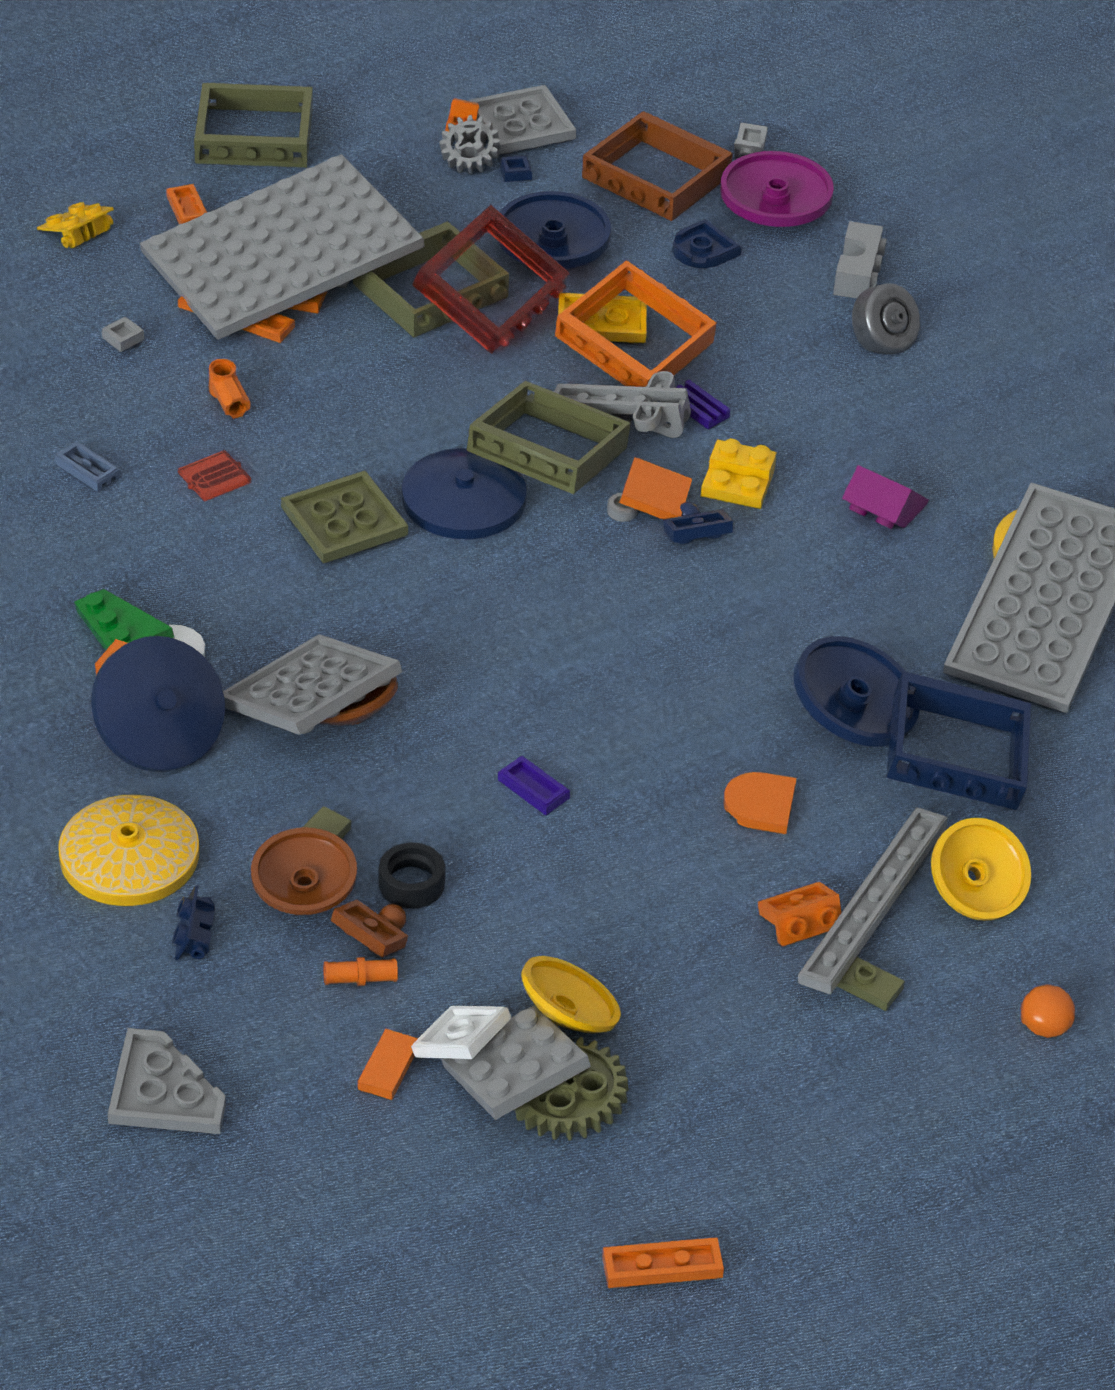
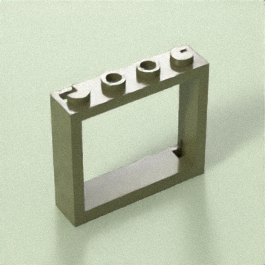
(254, 149)
(490, 289)
(491, 442)

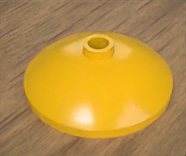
(994, 858)
(569, 995)

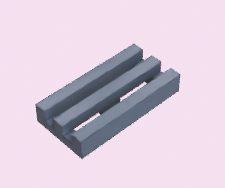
(83, 468)

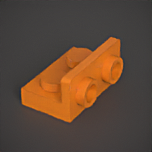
(801, 912)

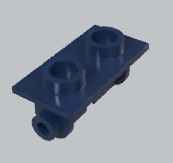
(188, 935)

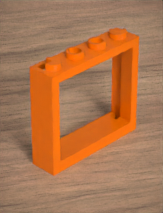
(610, 358)

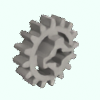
(470, 144)

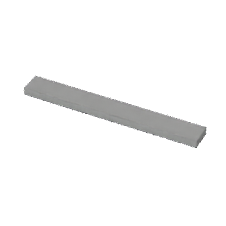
(872, 901)

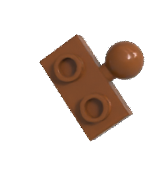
(376, 931)

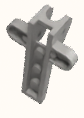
(639, 402)

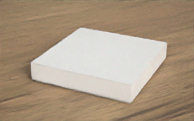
(461, 1032)

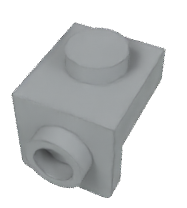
(750, 139)

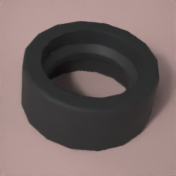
(407, 894)

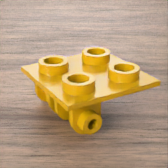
(79, 223)

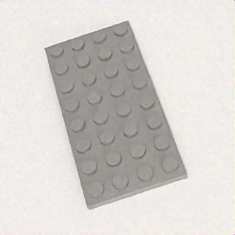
(1041, 601)

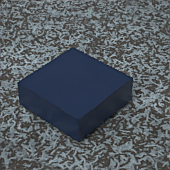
(515, 168)

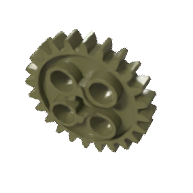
(582, 1099)

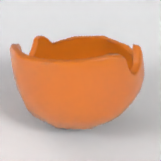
(1048, 1011)

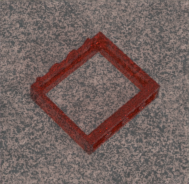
(466, 314)

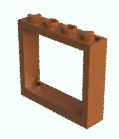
(664, 137)

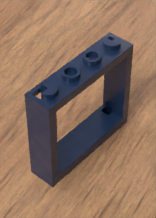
(969, 706)

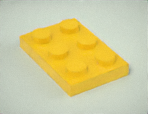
(618, 321)

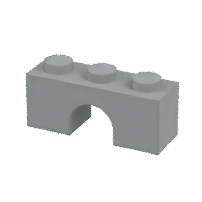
(860, 259)

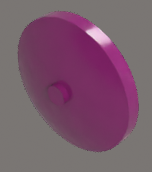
(776, 188)

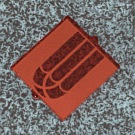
(214, 475)

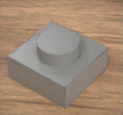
(123, 334)

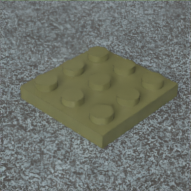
(344, 516)

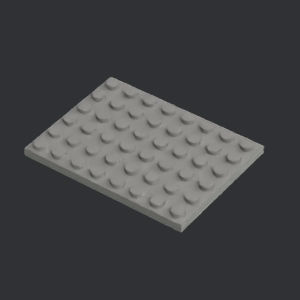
(281, 246)

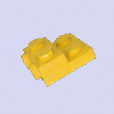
(739, 473)

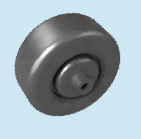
(886, 319)

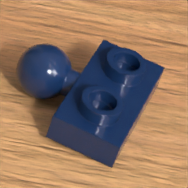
(697, 525)

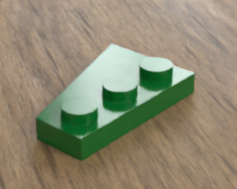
(116, 619)

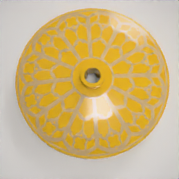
(128, 850)

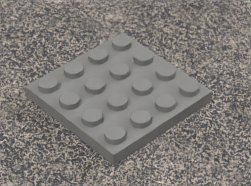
(310, 684)

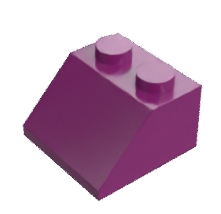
(883, 498)

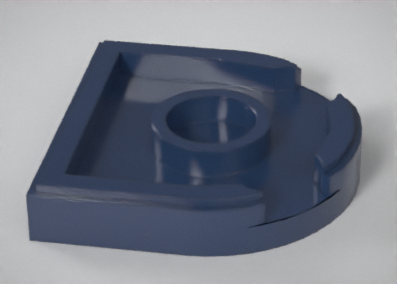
(704, 246)

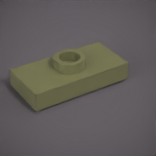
(871, 984)

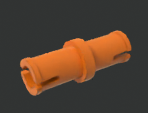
(360, 971)

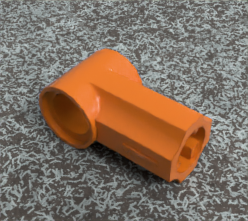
(227, 388)

